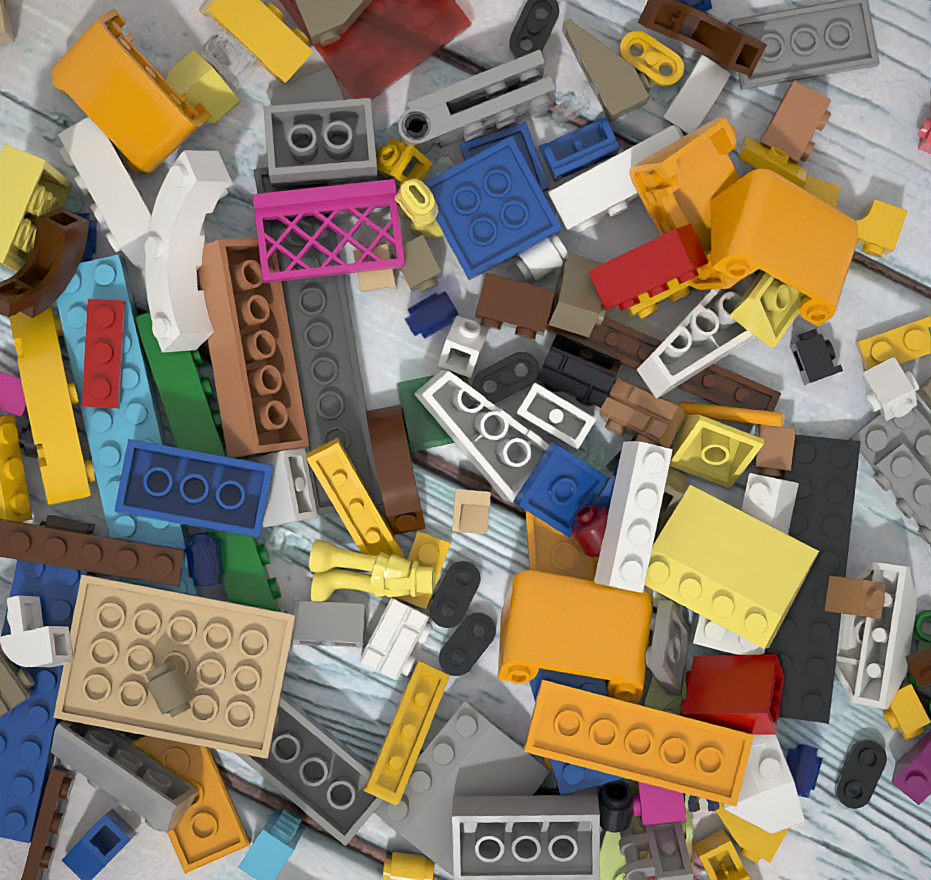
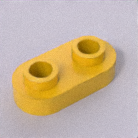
(653, 56)

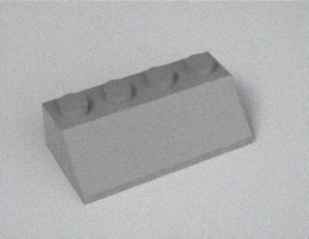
(124, 772)
(526, 837)

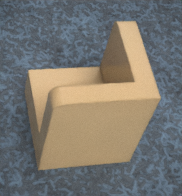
(376, 279)
(471, 511)

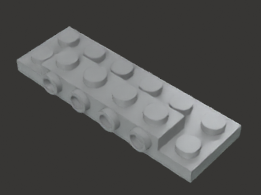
(902, 462)

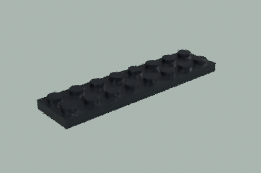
(823, 521)

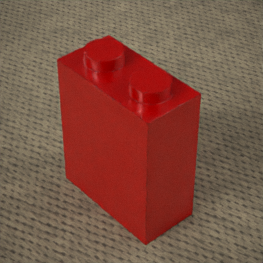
(735, 692)

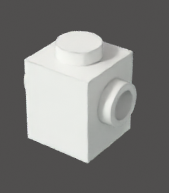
(463, 346)
(890, 389)

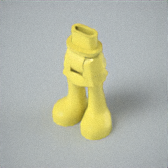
(419, 205)
(389, 576)

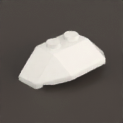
(874, 650)
(768, 790)

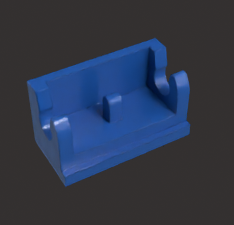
(580, 149)

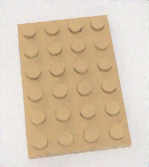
(225, 650)

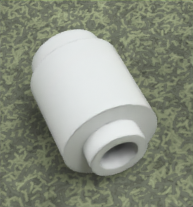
(541, 258)

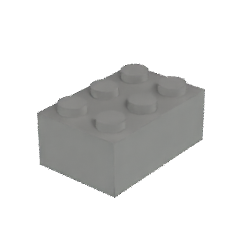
(320, 142)

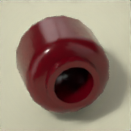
(590, 528)

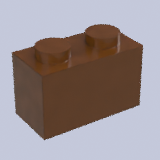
(514, 306)

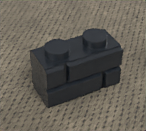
(578, 371)

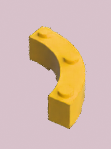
(50, 406)

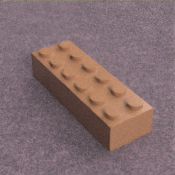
(251, 351)

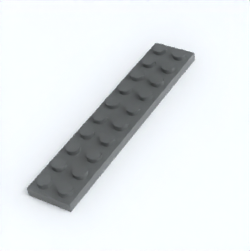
(323, 350)

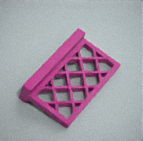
(324, 201)

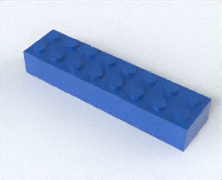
(30, 727)

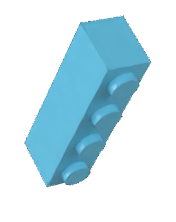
(273, 846)

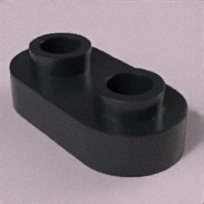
(532, 28)
(505, 378)
(457, 595)
(467, 644)
(858, 773)

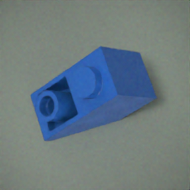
(99, 845)

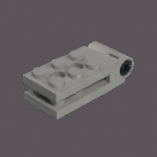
(431, 113)

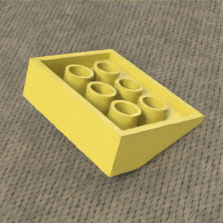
(26, 191)
(728, 566)

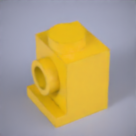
(395, 157)
(906, 712)

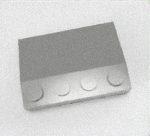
(463, 760)

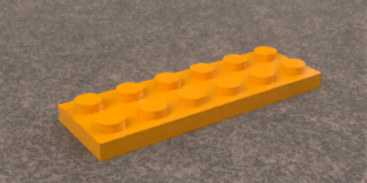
(638, 743)

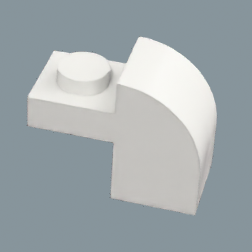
(31, 642)

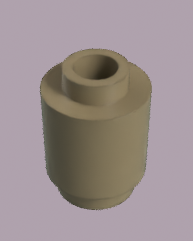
(169, 689)

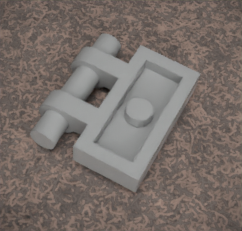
(666, 848)

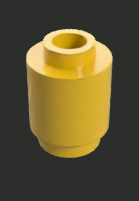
(408, 867)

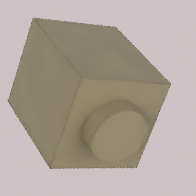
(420, 265)

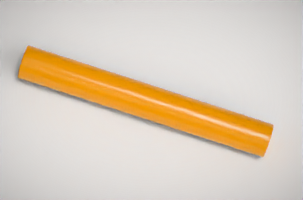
(734, 414)

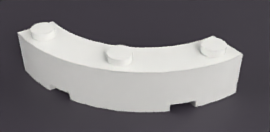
(176, 249)

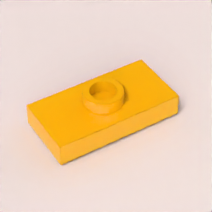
(773, 159)

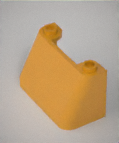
(126, 95)
(681, 183)
(786, 233)
(575, 630)

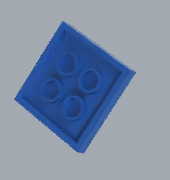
(491, 208)

